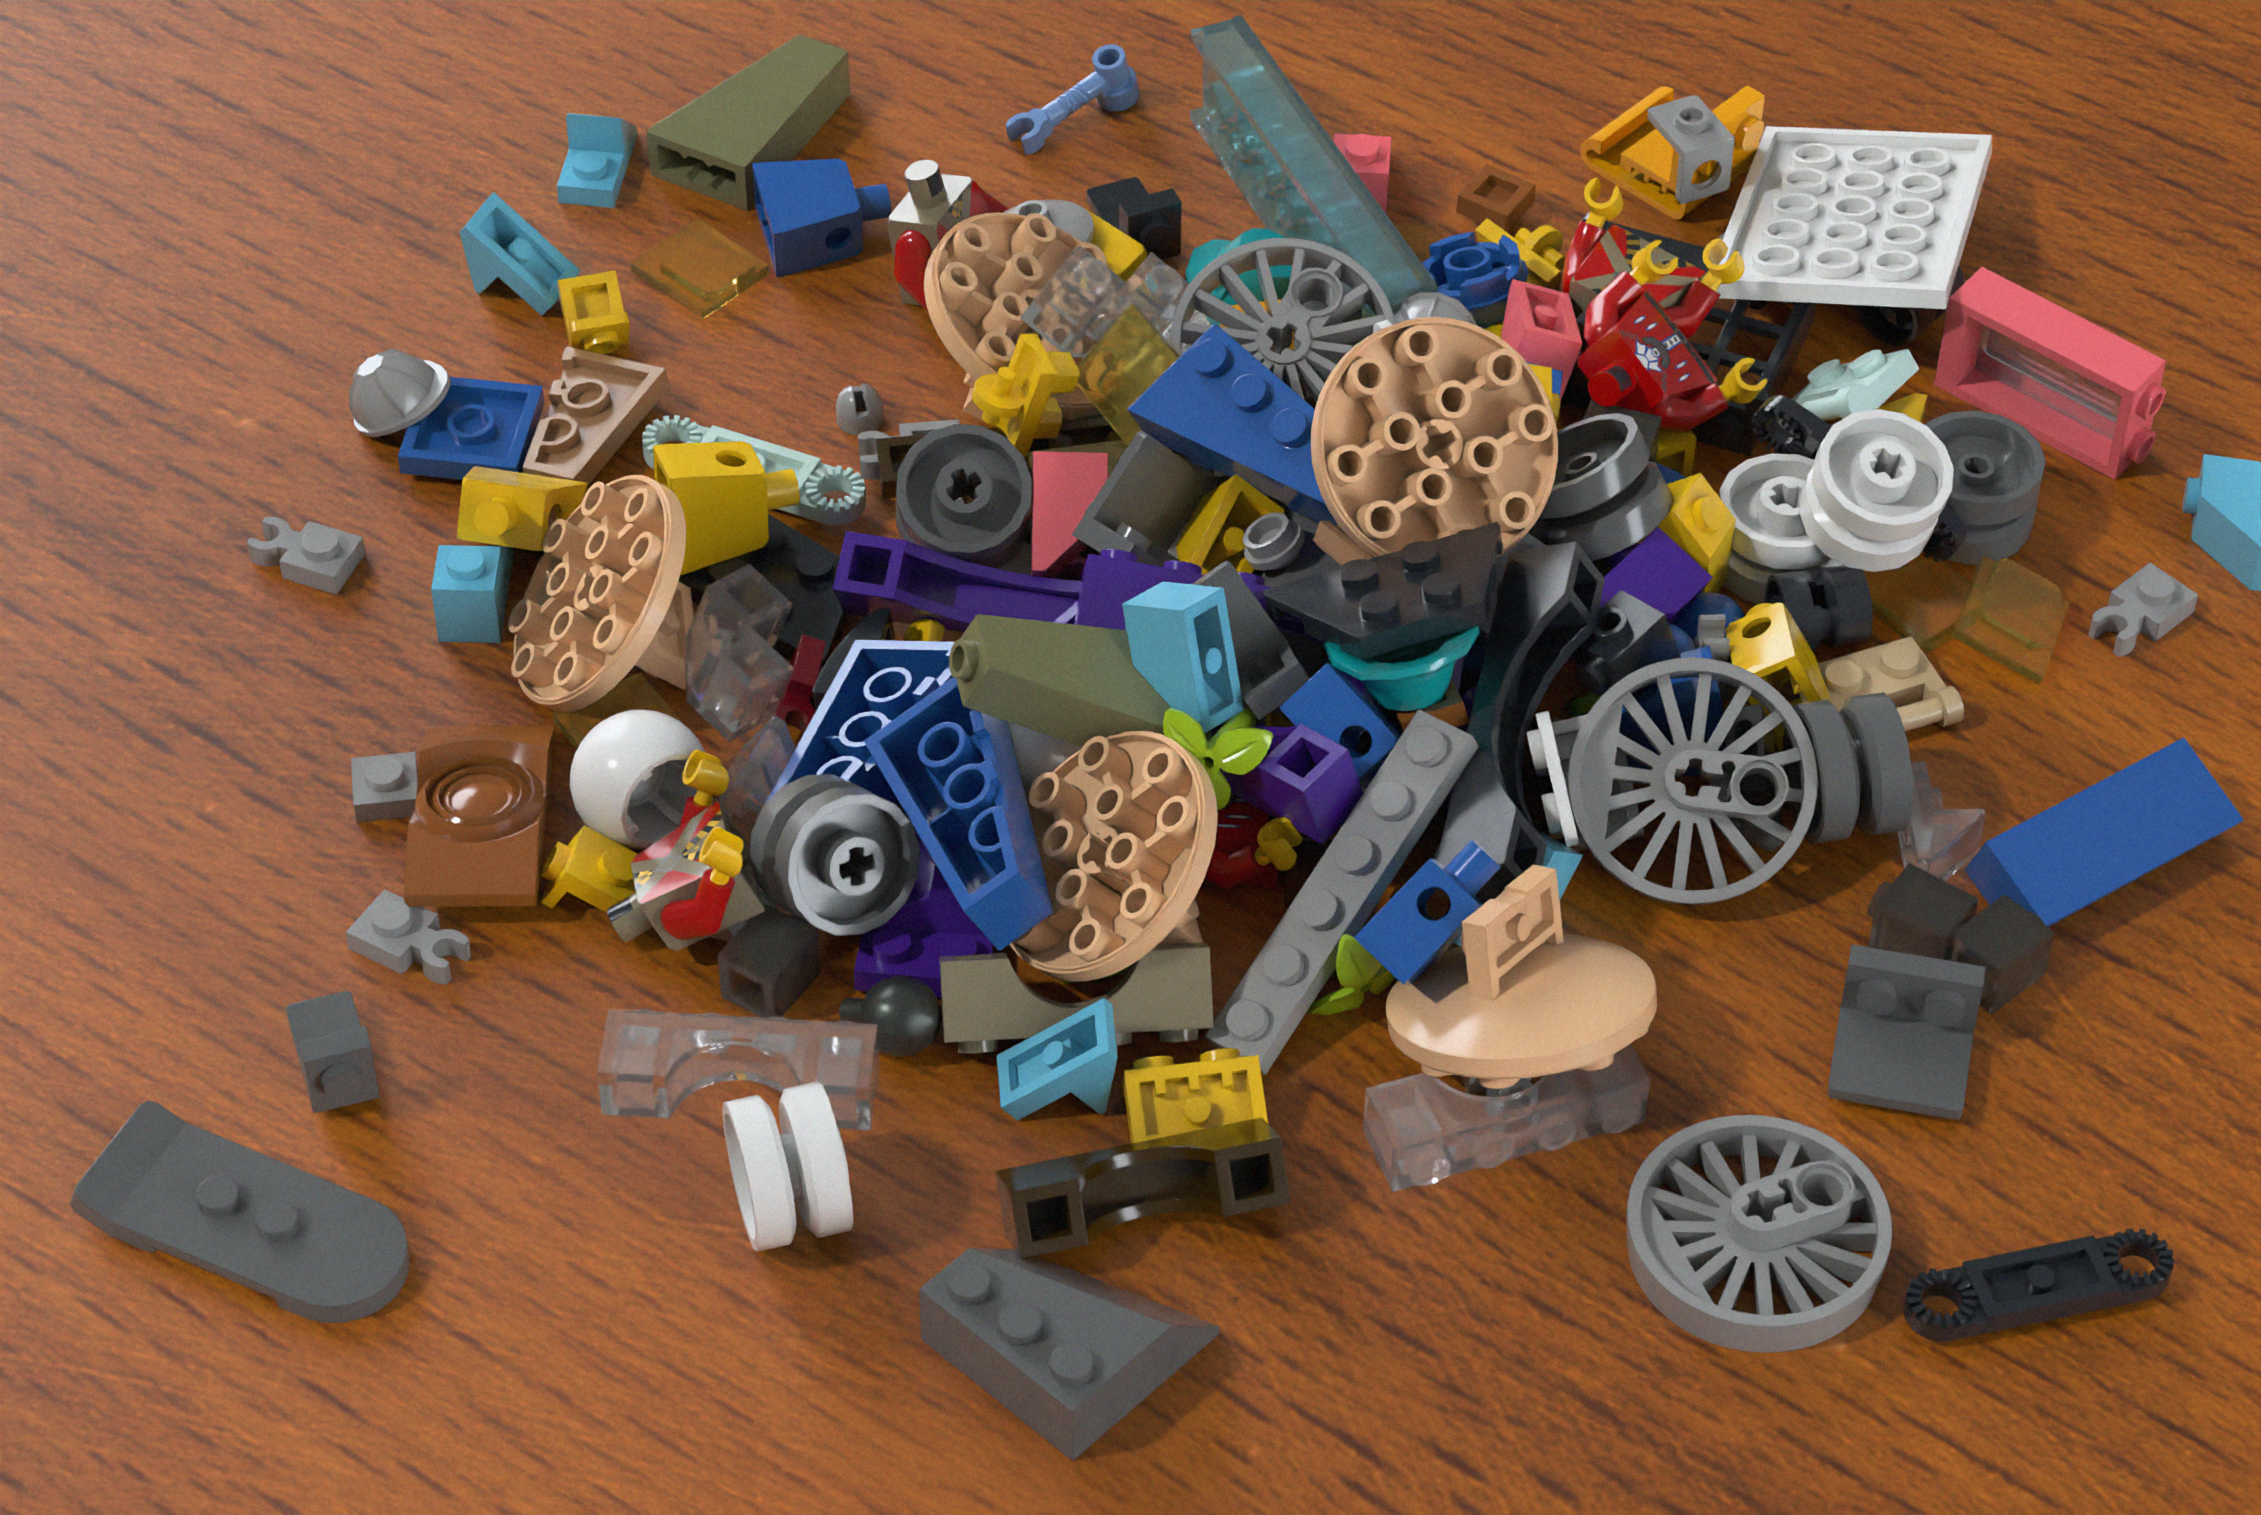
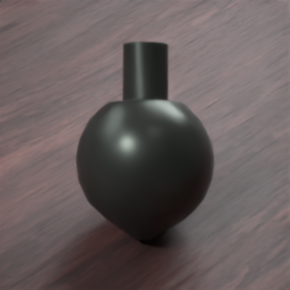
(904, 1014)

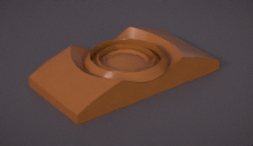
(479, 816)

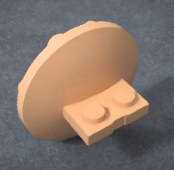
(985, 281)
(1433, 437)
(605, 597)
(1122, 854)
(1522, 994)

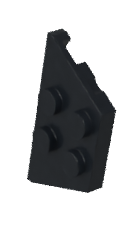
(801, 573)
(1397, 596)

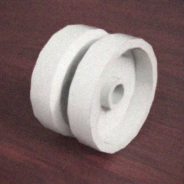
(1876, 490)
(1768, 526)
(798, 1164)

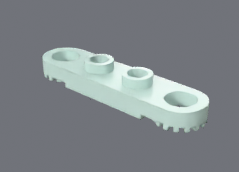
(812, 475)

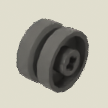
(958, 467)
(1993, 481)
(1603, 488)
(1860, 767)
(834, 854)

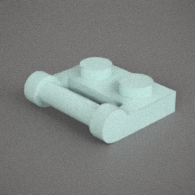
(1855, 386)

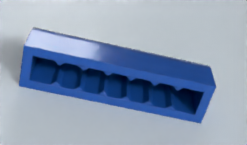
(2105, 835)

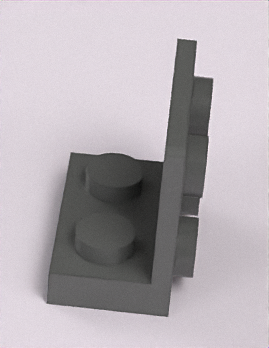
(1143, 502)
(1905, 1032)

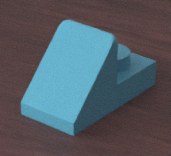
(595, 159)
(508, 247)
(1063, 1059)

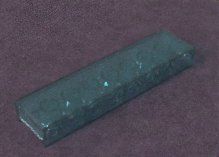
(1291, 154)

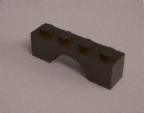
(1204, 1171)

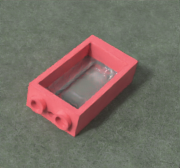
(2050, 373)

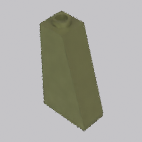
(750, 119)
(1055, 678)

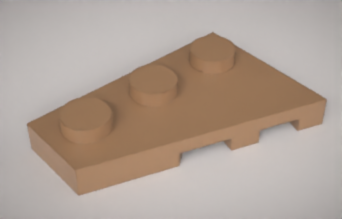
(592, 413)

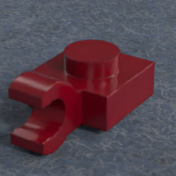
(796, 699)

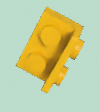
(1191, 1096)

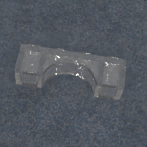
(663, 1057)
(1434, 1131)

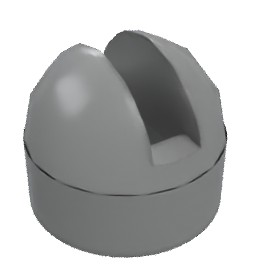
(858, 422)

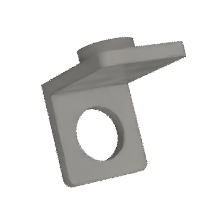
(1697, 139)

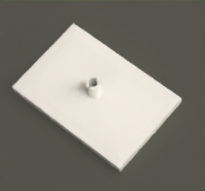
(1856, 216)

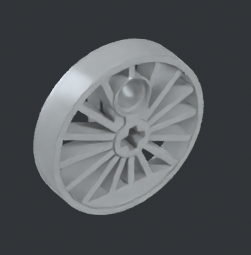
(1268, 334)
(1594, 770)
(1777, 1227)

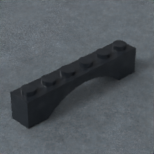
(1539, 620)

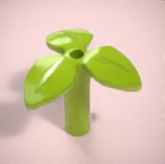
(1234, 747)
(1357, 974)

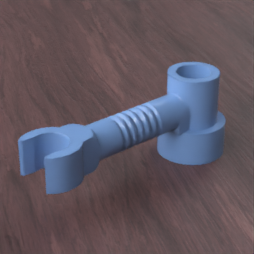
(1111, 83)

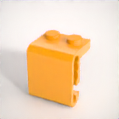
(1646, 165)

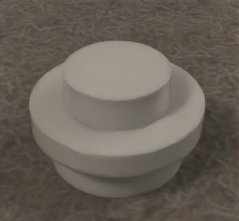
(1272, 542)

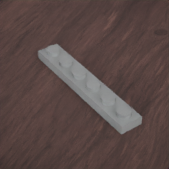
(1343, 889)

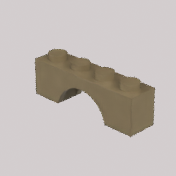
(1160, 992)

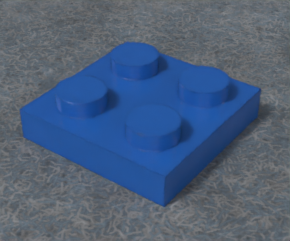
(474, 426)

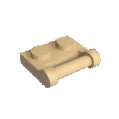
(1903, 675)

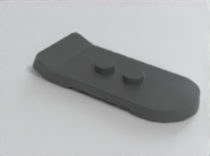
(245, 1218)

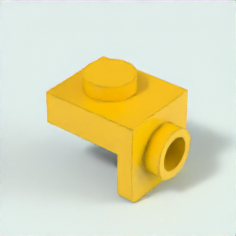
(594, 312)
(589, 869)

